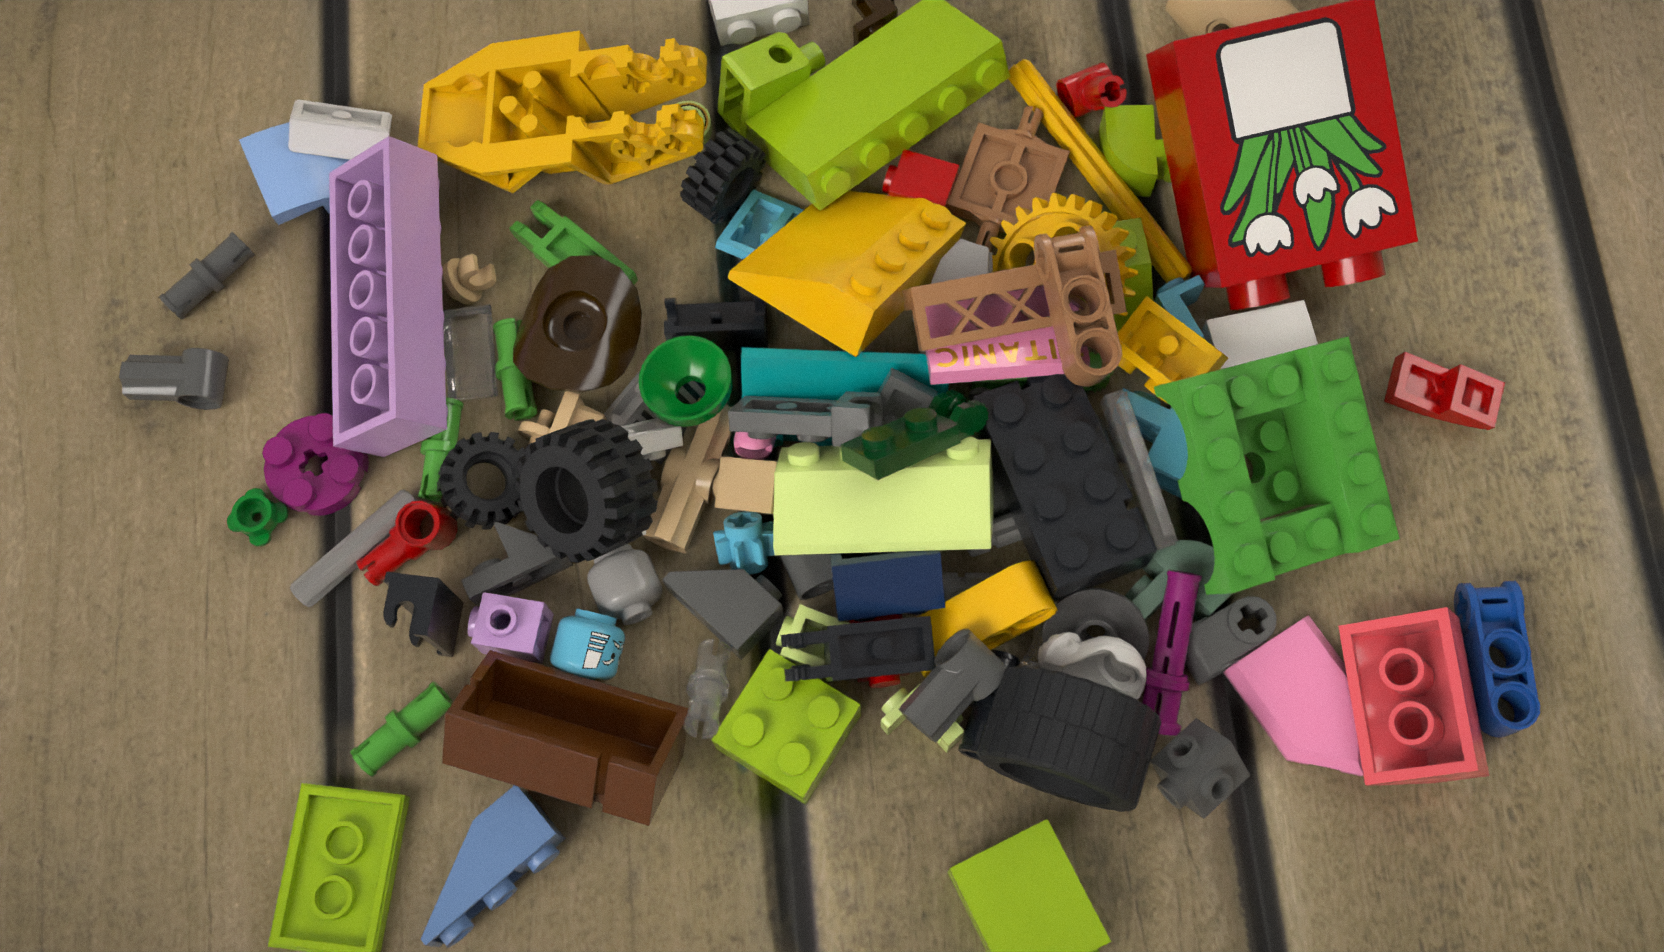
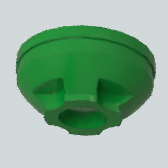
(678, 363)

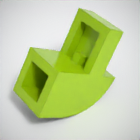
(1132, 148)

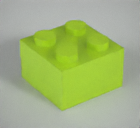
(787, 728)

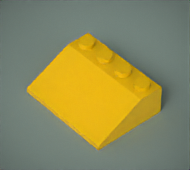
(849, 263)

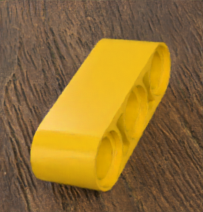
(995, 608)

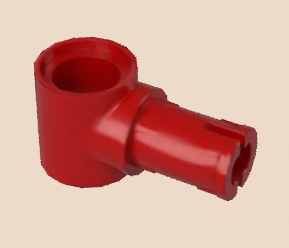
(1091, 90)
(406, 540)

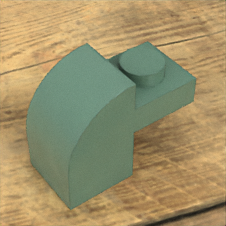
(1183, 556)

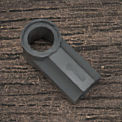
(190, 379)
(962, 674)

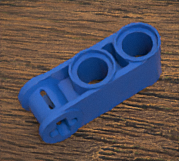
(1497, 619)

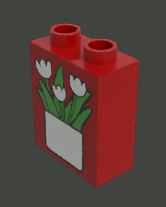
(1284, 151)

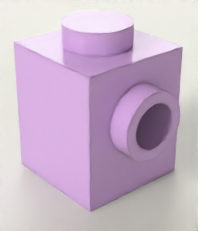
(511, 626)

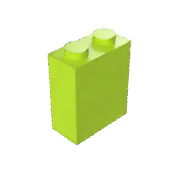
(1028, 896)

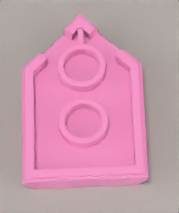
(1301, 698)

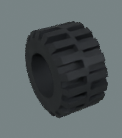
(586, 490)

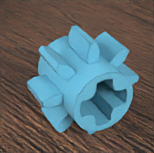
(745, 542)

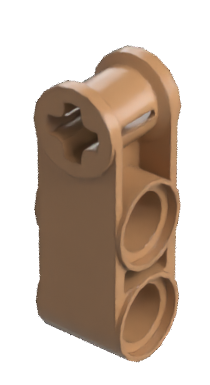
(1073, 268)

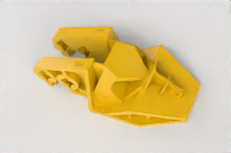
(534, 103)

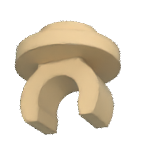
(465, 280)

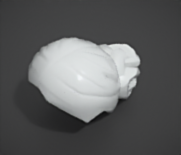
(1098, 659)

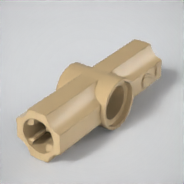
(689, 482)

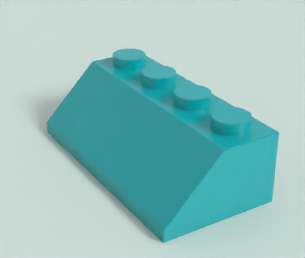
(823, 374)

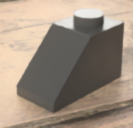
(729, 604)

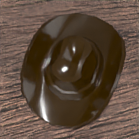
(579, 326)

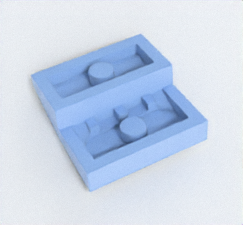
(288, 179)

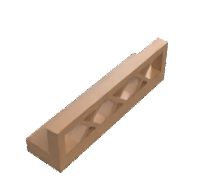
(997, 283)

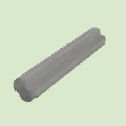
(343, 557)

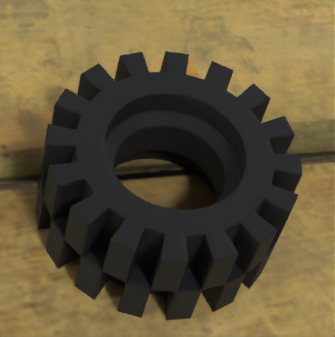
(723, 176)
(454, 480)

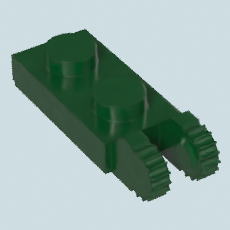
(916, 435)

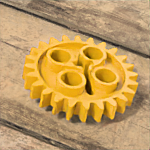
(1059, 219)

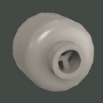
(625, 584)

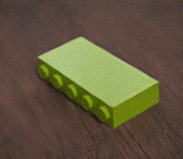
(878, 100)

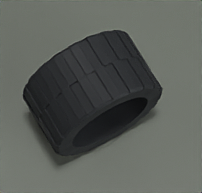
(1069, 737)

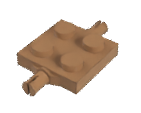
(1005, 172)

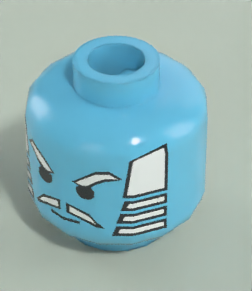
(588, 645)

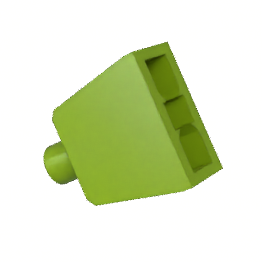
(761, 74)

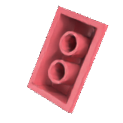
(1413, 699)

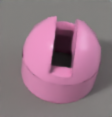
(752, 448)

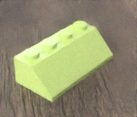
(924, 507)

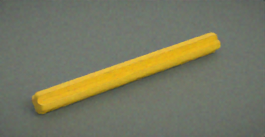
(1096, 168)

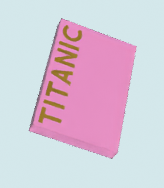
(995, 358)

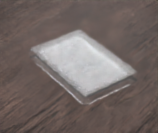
(1138, 467)

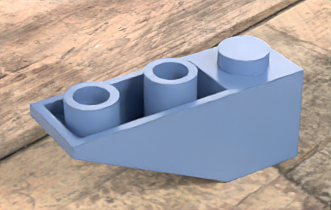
(495, 853)

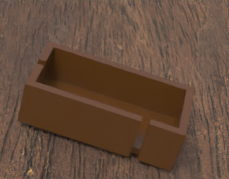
(565, 736)

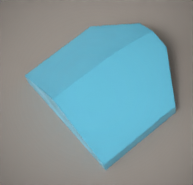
(755, 223)

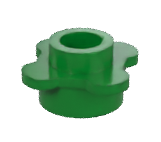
(246, 507)

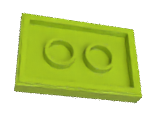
(339, 870)

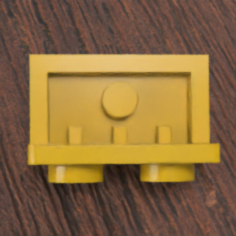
(1164, 347)

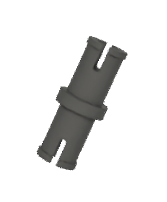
(206, 275)

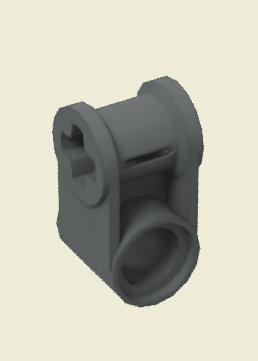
(1219, 642)

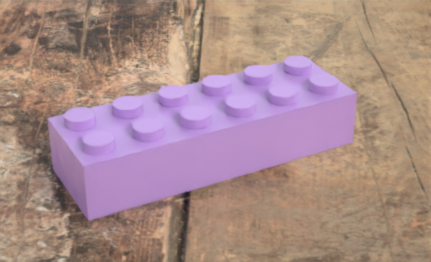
(386, 300)

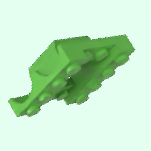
(1308, 445)

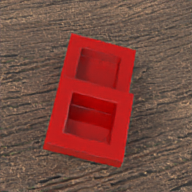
(1448, 395)

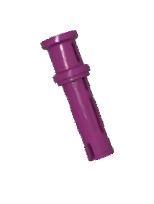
(1171, 683)

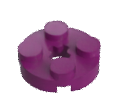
(301, 490)

